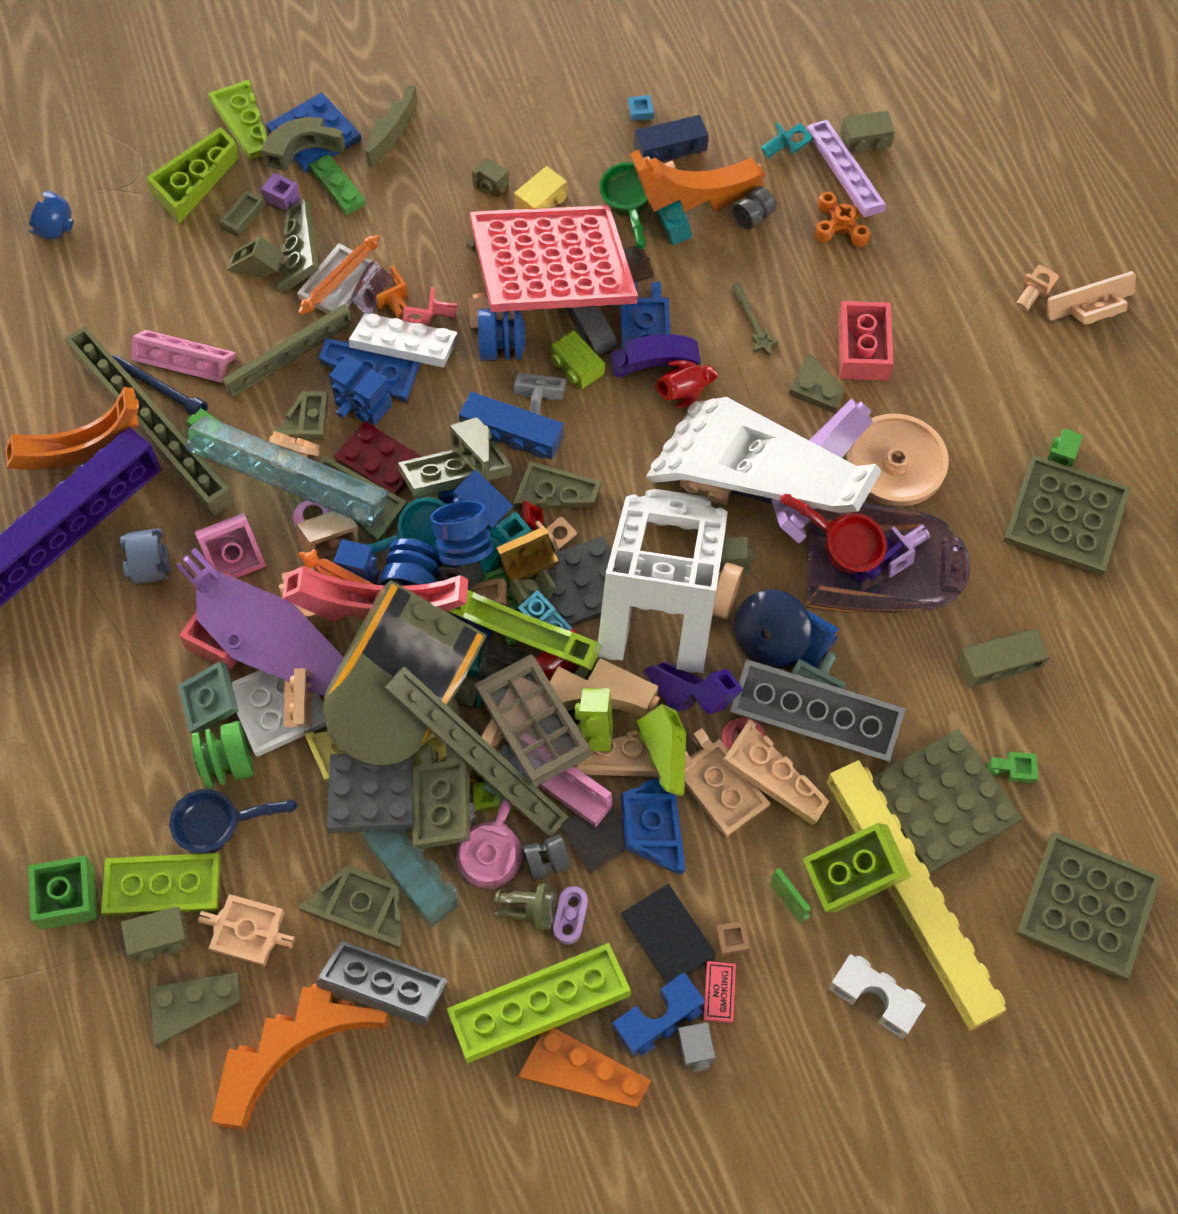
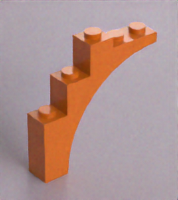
(249, 1072)

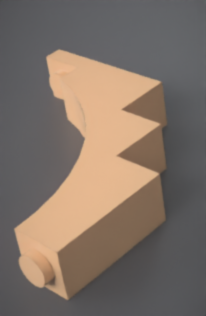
(627, 693)

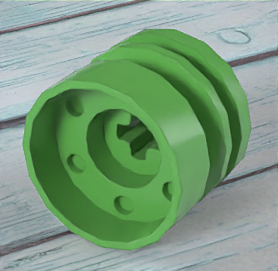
(222, 755)

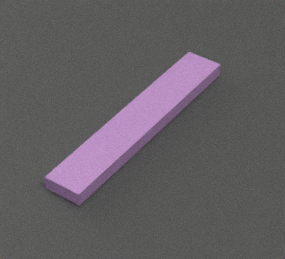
(846, 169)

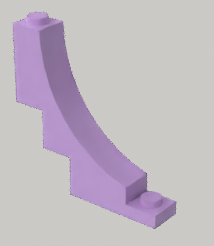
(836, 438)

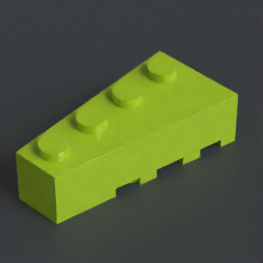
(193, 173)

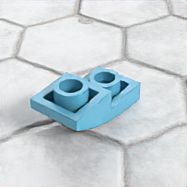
(541, 609)

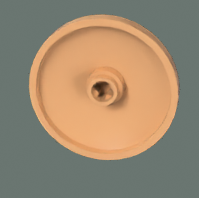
(907, 453)

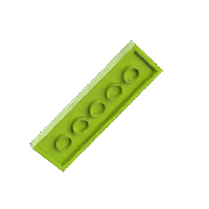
(538, 1002)

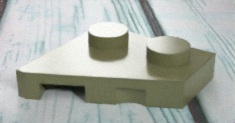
(307, 416)

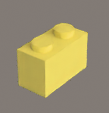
(541, 191)

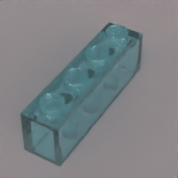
(413, 873)

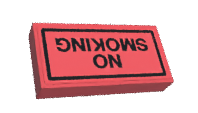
(719, 992)

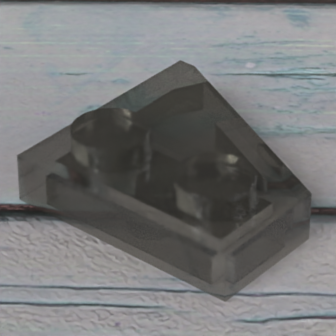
(495, 657)

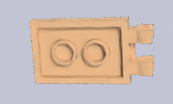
(719, 790)

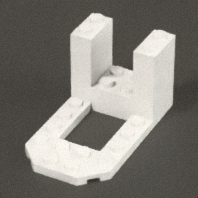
(663, 580)

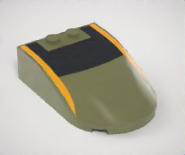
(394, 635)

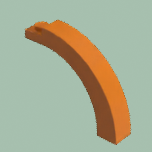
(76, 445)

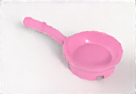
(492, 854)

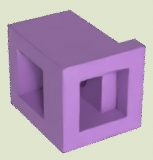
(280, 192)

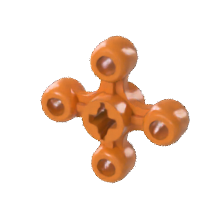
(842, 221)

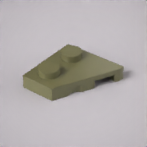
(817, 386)

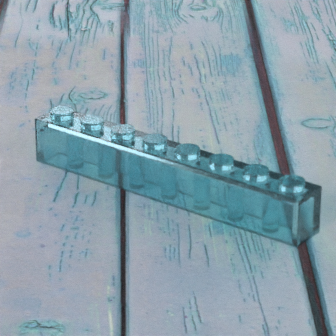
(287, 470)

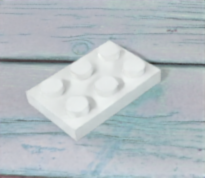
(343, 292)

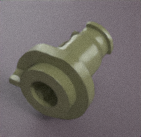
(539, 906)

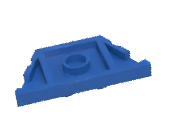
(653, 825)

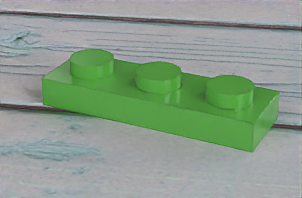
(337, 184)

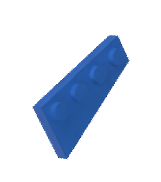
(398, 371)

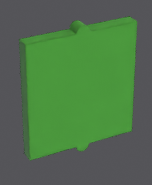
(790, 896)

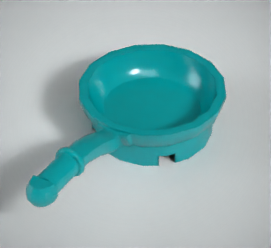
(414, 523)

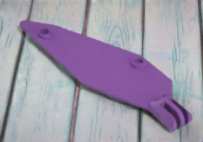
(260, 627)

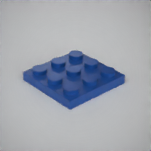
(318, 107)

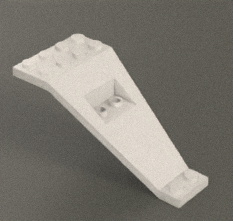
(748, 453)

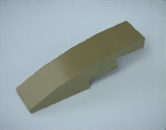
(389, 129)

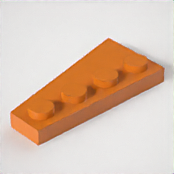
(573, 1066)

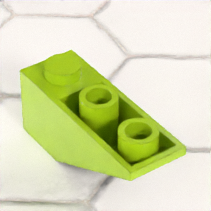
(666, 742)

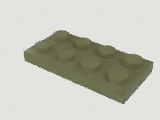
(447, 471)

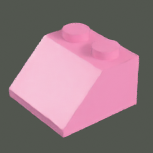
(231, 546)

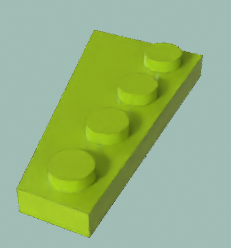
(240, 114)

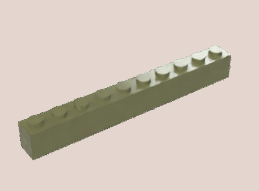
(152, 423)

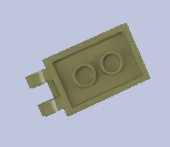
(440, 800)

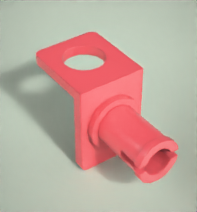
(434, 308)

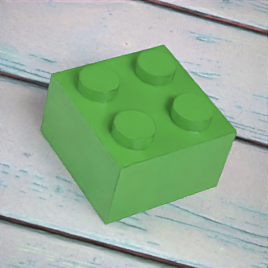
(62, 892)

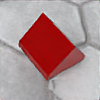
(531, 514)

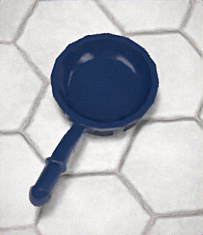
(208, 819)

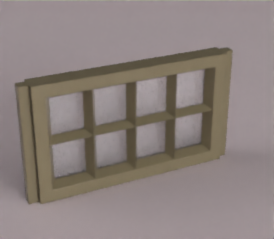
(533, 720)

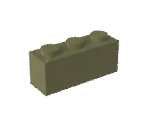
(1002, 657)

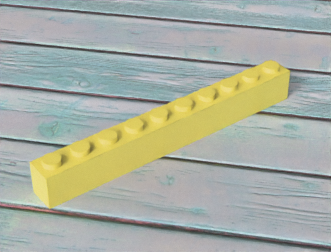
(922, 903)

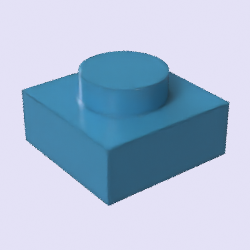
(640, 108)

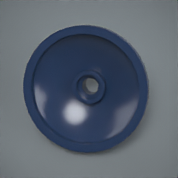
(785, 620)

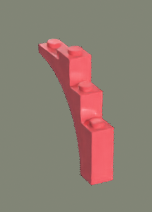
(339, 598)

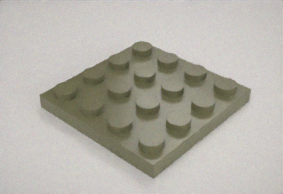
(1067, 515)
(946, 800)
(1089, 906)

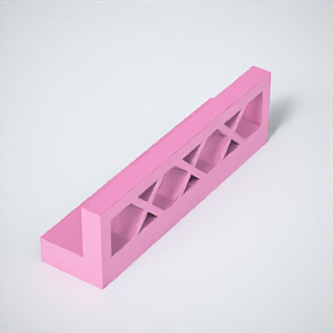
(181, 355)
(580, 795)

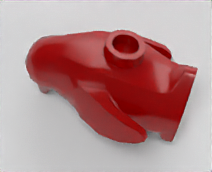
(685, 382)

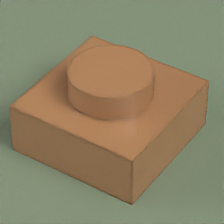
(733, 938)

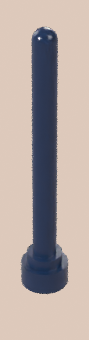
(192, 404)

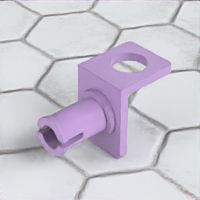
(909, 541)

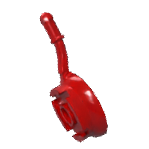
(851, 540)

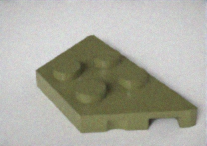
(360, 905)

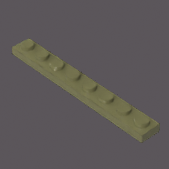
(475, 752)

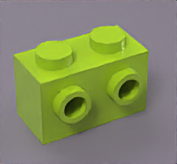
(595, 718)

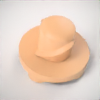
(300, 447)

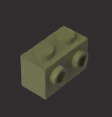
(867, 131)
(155, 935)

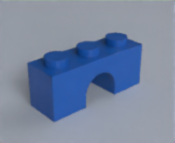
(640, 1032)

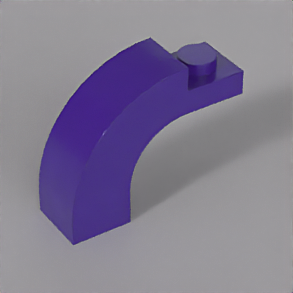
(654, 351)

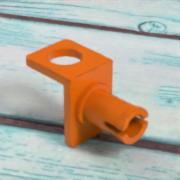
(394, 296)

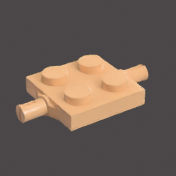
(246, 930)

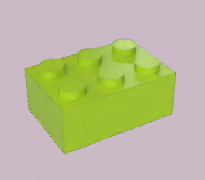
(856, 868)

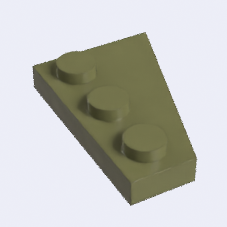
(556, 488)

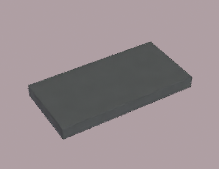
(382, 983)

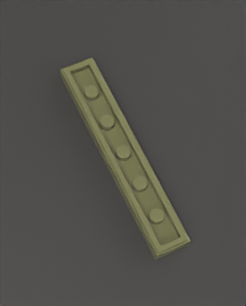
(287, 351)

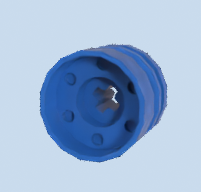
(500, 334)
(461, 533)
(411, 563)

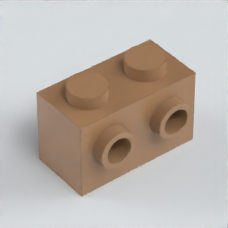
(326, 532)

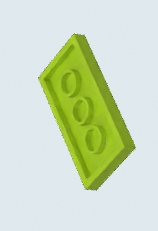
(160, 883)

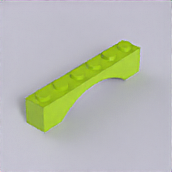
(529, 630)

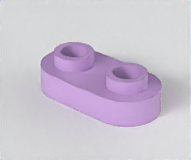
(570, 916)

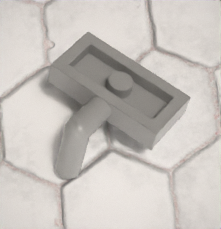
(538, 387)

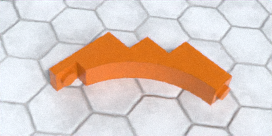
(718, 186)

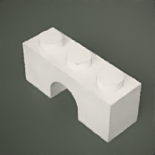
(900, 1005)

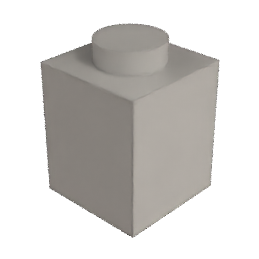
(696, 1047)

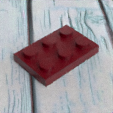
(376, 457)

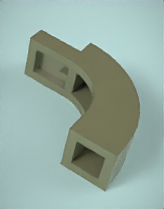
(296, 136)

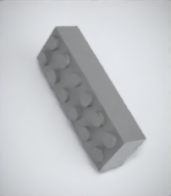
(818, 710)

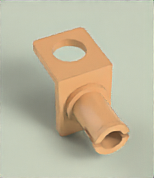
(1035, 287)
(556, 543)

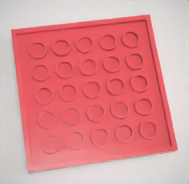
(552, 258)

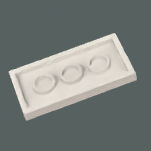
(403, 339)

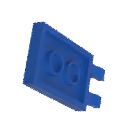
(646, 317)

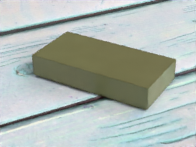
(242, 213)

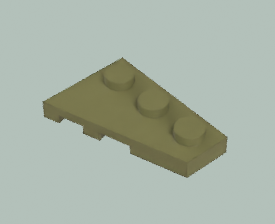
(189, 1003)

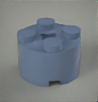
(145, 556)

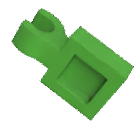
(1017, 766)

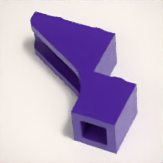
(684, 689)

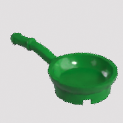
(624, 193)

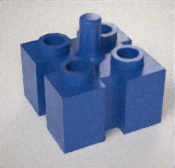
(359, 391)

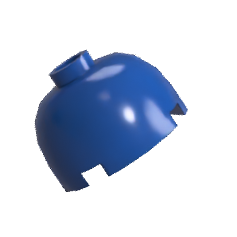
(51, 217)

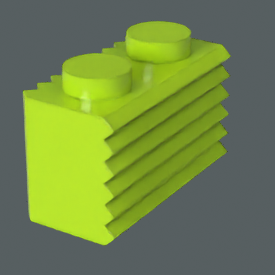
(577, 360)

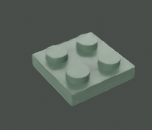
(208, 697)

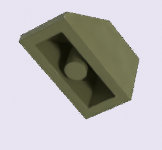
(256, 259)

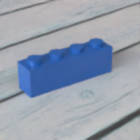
(515, 425)

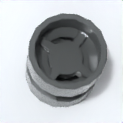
(754, 207)
(556, 855)

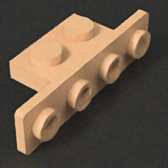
(1094, 300)

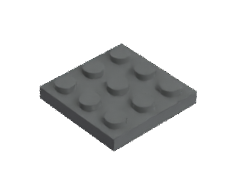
(580, 581)
(369, 796)

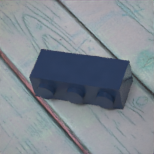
(672, 139)

